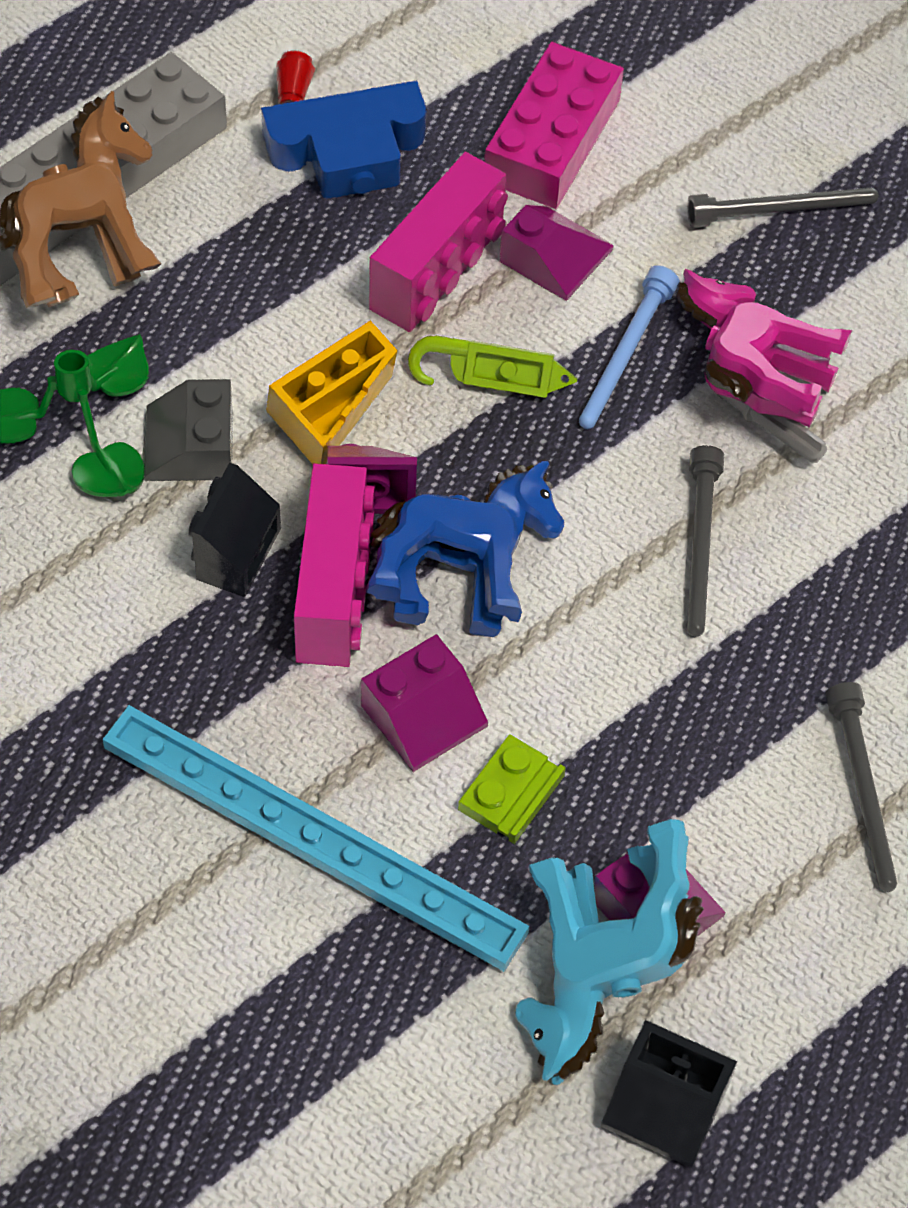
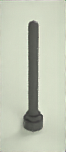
(705, 210)
(706, 465)
(846, 703)

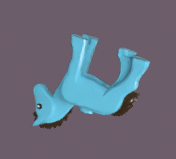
(610, 955)

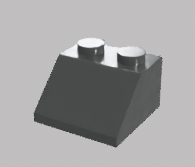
(190, 432)

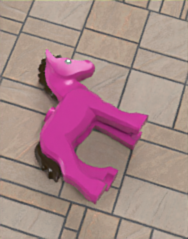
(754, 342)

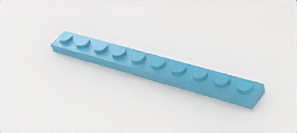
(317, 838)

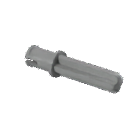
(786, 430)

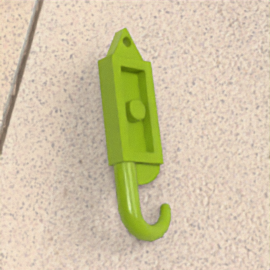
(493, 366)

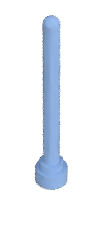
(658, 287)

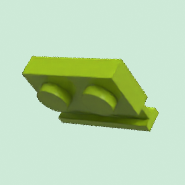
(511, 788)

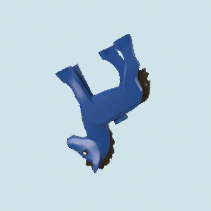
(466, 536)

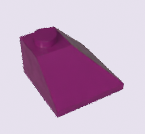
(551, 249)
(387, 470)

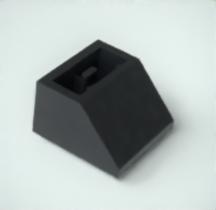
(234, 531)
(668, 1093)

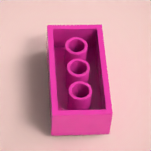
(555, 123)
(437, 242)
(334, 565)

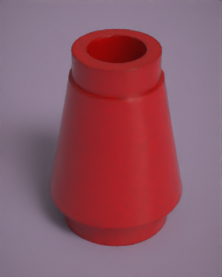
(294, 76)

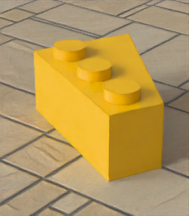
(332, 391)

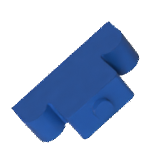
(347, 136)

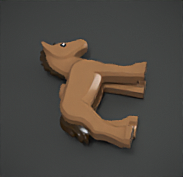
(76, 200)

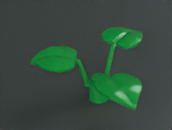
(117, 372)

